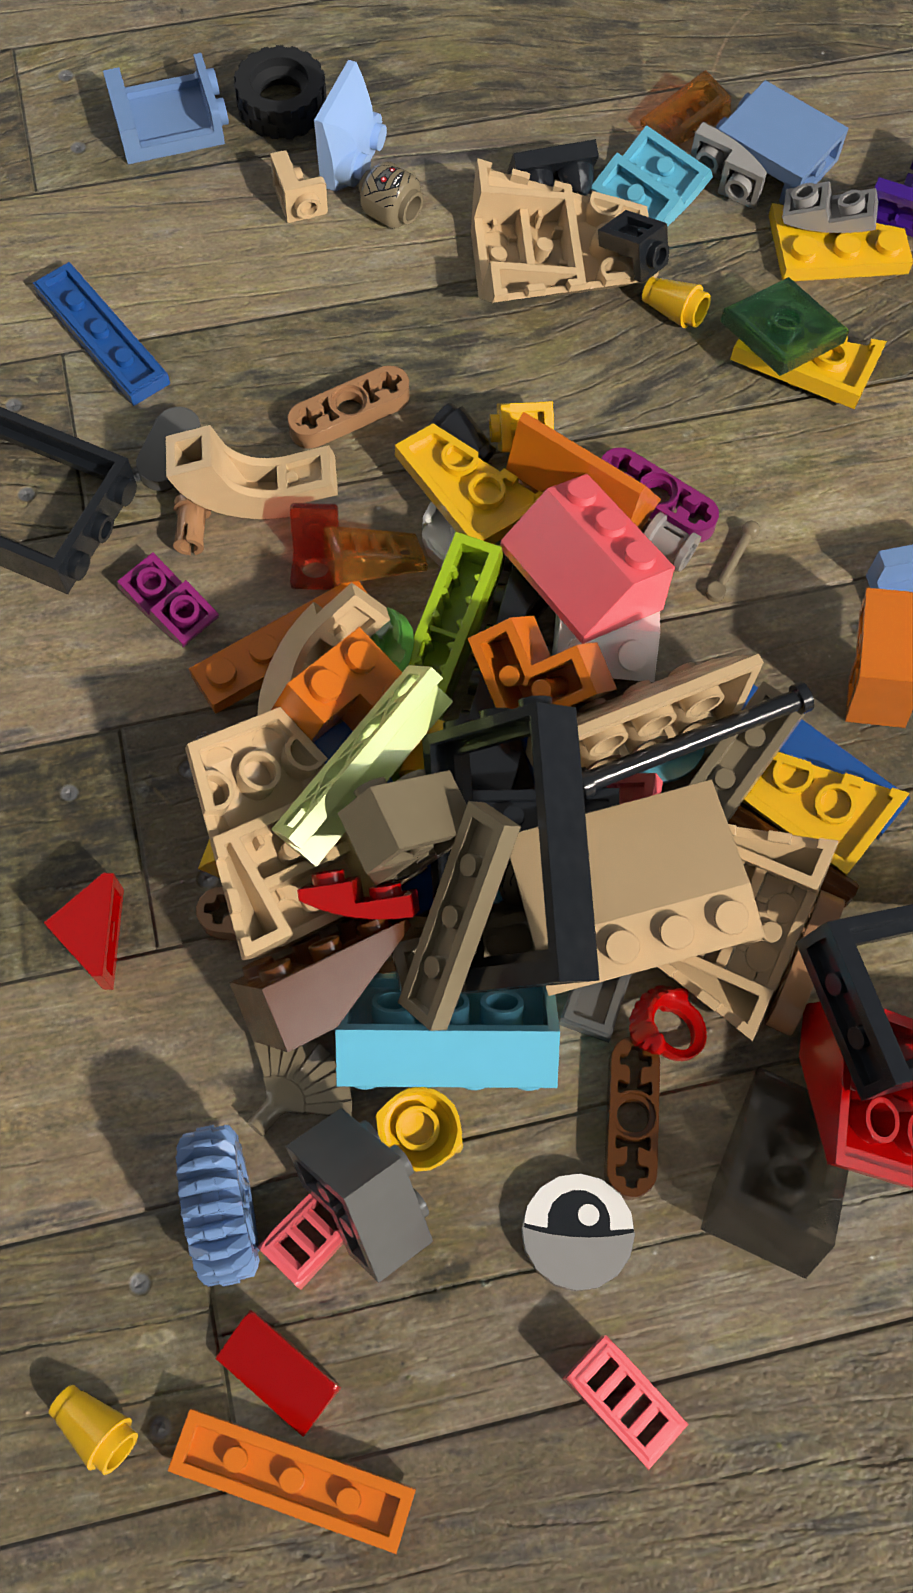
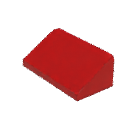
(278, 1372)

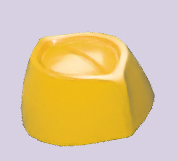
(422, 1126)

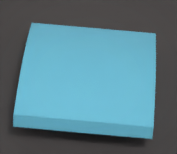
(654, 175)

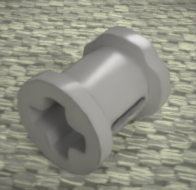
(672, 541)

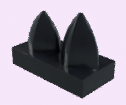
(567, 162)

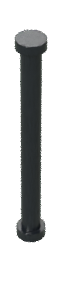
(797, 699)

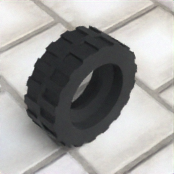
(277, 67)

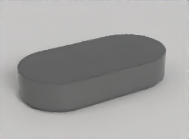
(152, 457)

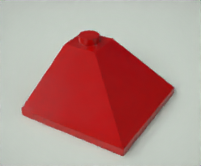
(857, 1135)

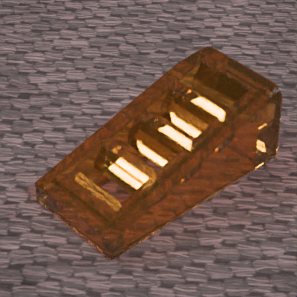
(699, 89)
(364, 554)

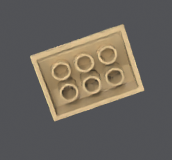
(663, 709)
(660, 883)

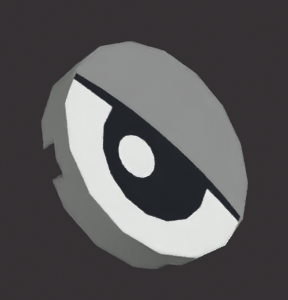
(578, 1232)

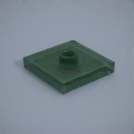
(784, 326)

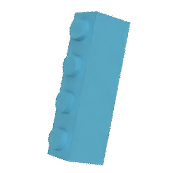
(489, 1043)

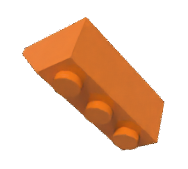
(547, 458)

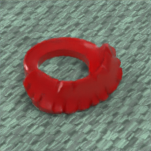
(646, 1033)

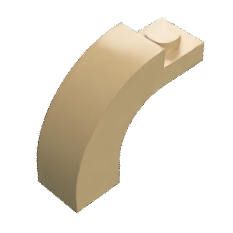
(246, 485)
(315, 634)

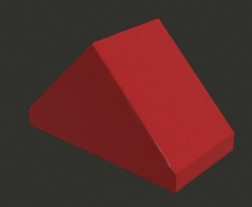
(91, 927)

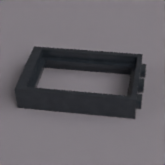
(96, 520)
(562, 839)
(852, 1001)

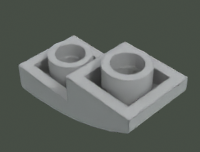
(738, 170)
(815, 209)

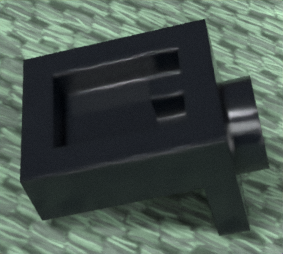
(637, 238)

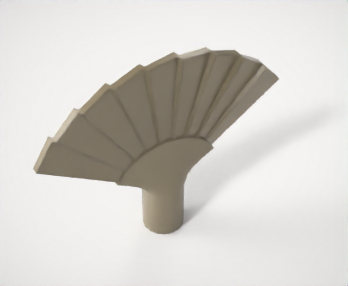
(298, 1084)

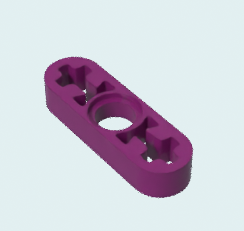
(654, 476)

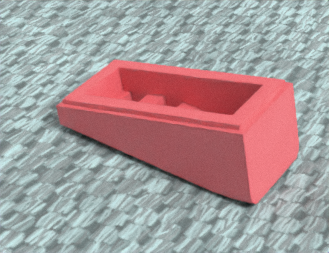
(283, 1260)
(587, 1367)

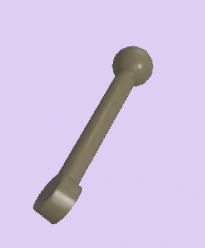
(717, 589)

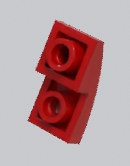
(345, 897)

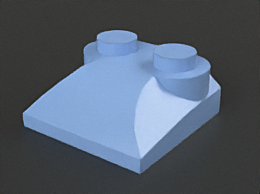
(347, 131)

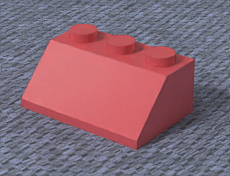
(588, 559)

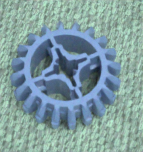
(217, 1206)

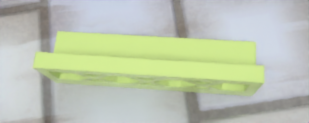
(368, 753)

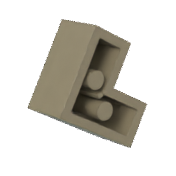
(403, 823)

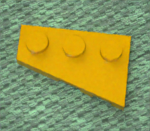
(824, 255)
(834, 375)
(462, 486)
(824, 805)

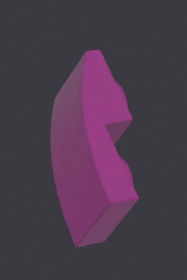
(166, 600)

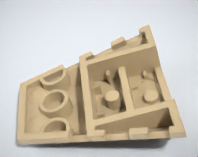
(542, 237)
(244, 787)
(785, 882)

